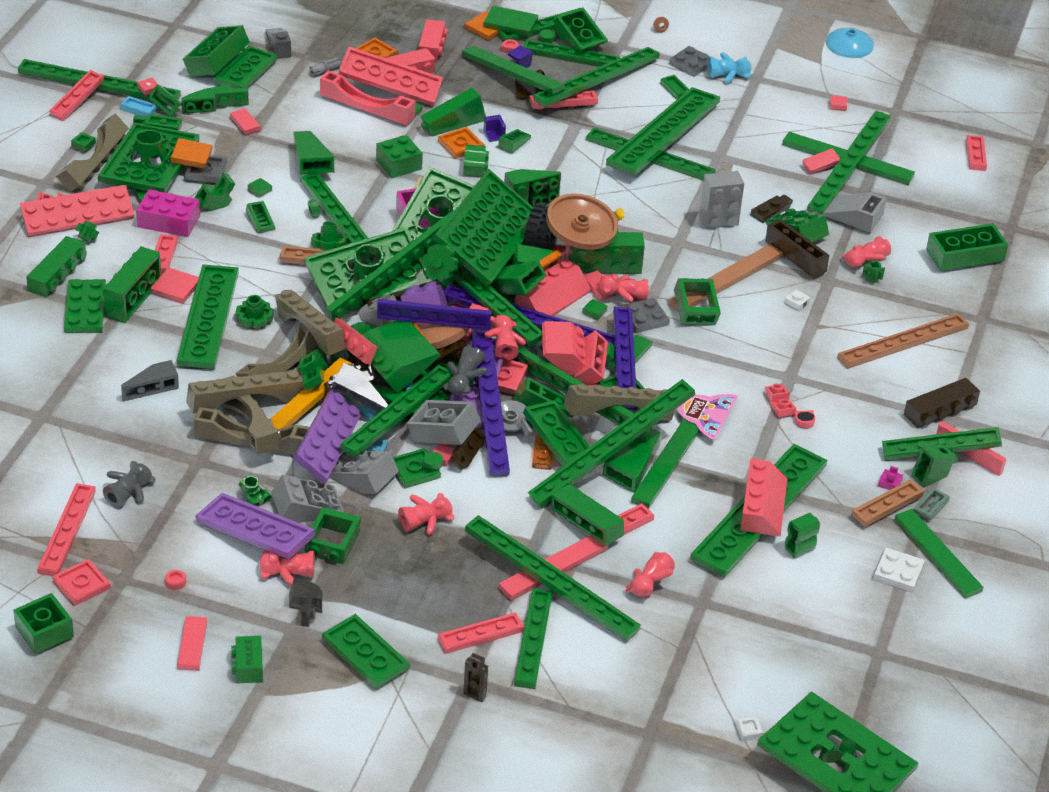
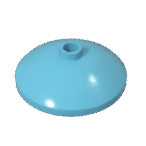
(849, 43)

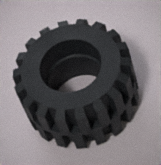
(537, 231)

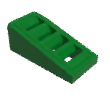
(513, 140)
(252, 208)

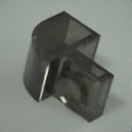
(307, 598)

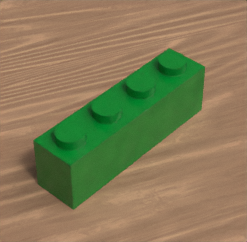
(56, 266)
(587, 514)

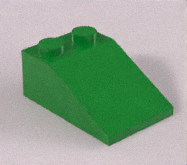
(579, 30)

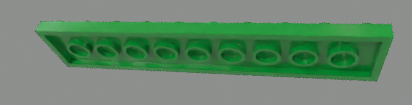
(662, 131)
(726, 542)

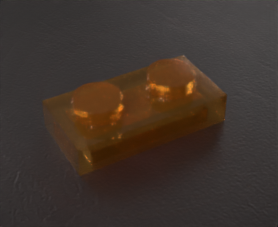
(542, 455)

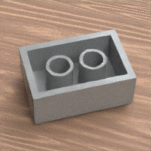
(721, 199)
(443, 422)

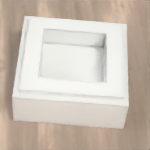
(749, 728)

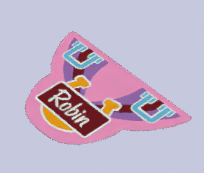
(708, 412)

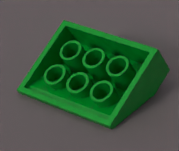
(400, 352)

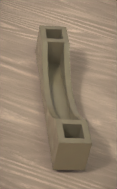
(78, 171)
(325, 332)
(301, 345)
(216, 392)
(585, 400)
(216, 426)
(262, 433)

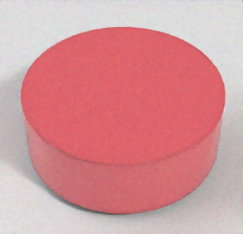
(175, 579)

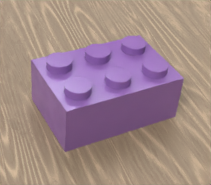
(430, 293)

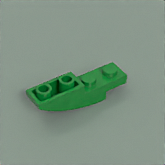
(210, 98)
(313, 367)

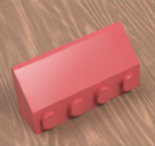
(557, 291)
(764, 499)

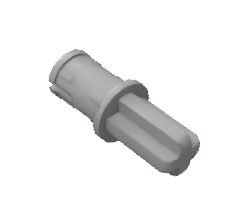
(324, 66)

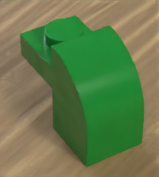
(218, 196)

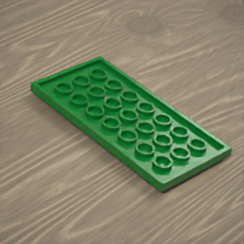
(486, 227)

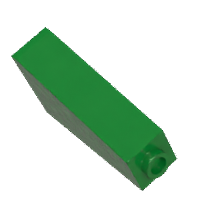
(454, 114)
(312, 154)
(518, 278)
(632, 462)

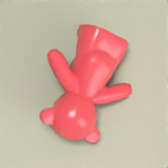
(869, 252)
(625, 287)
(506, 339)
(424, 512)
(298, 565)
(657, 567)

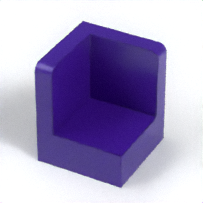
(521, 56)
(494, 127)

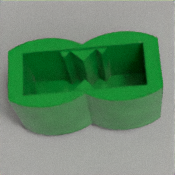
(475, 160)
(802, 535)

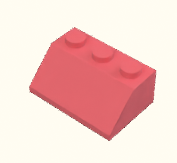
(564, 345)

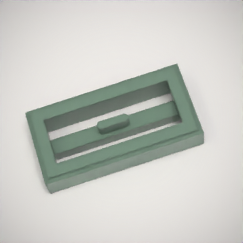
(924, 513)

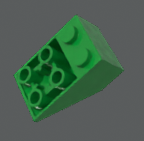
(534, 185)
(810, 225)

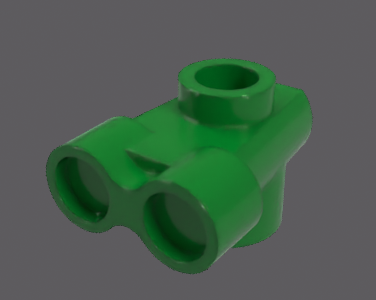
(253, 492)

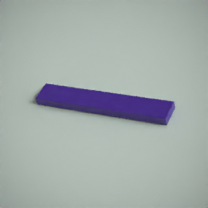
(433, 314)

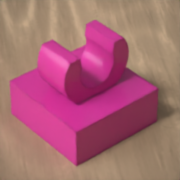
(890, 478)

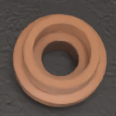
(658, 21)

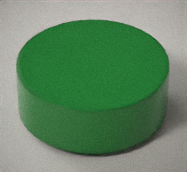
(547, 36)
(313, 208)
(433, 460)

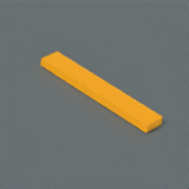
(305, 399)

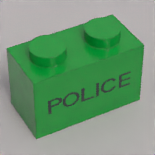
(248, 659)

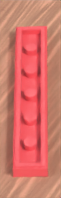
(66, 529)
(563, 560)

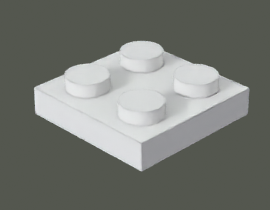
(899, 569)

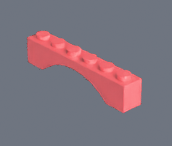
(338, 88)

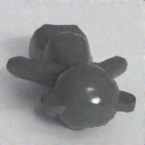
(466, 370)
(118, 492)

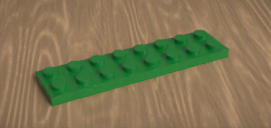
(208, 316)

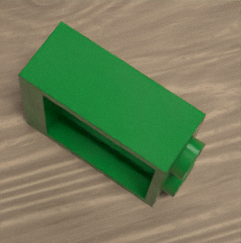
(690, 315)
(337, 522)

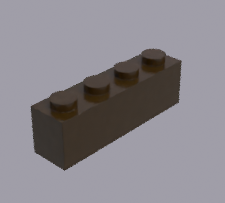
(797, 248)
(941, 402)

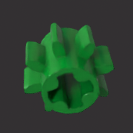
(87, 231)
(873, 271)

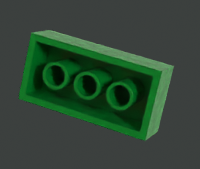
(216, 51)
(967, 247)
(621, 256)
(131, 284)

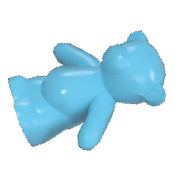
(728, 67)

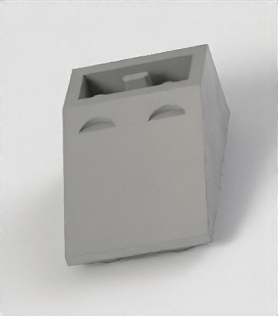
(857, 210)
(366, 472)
(303, 499)

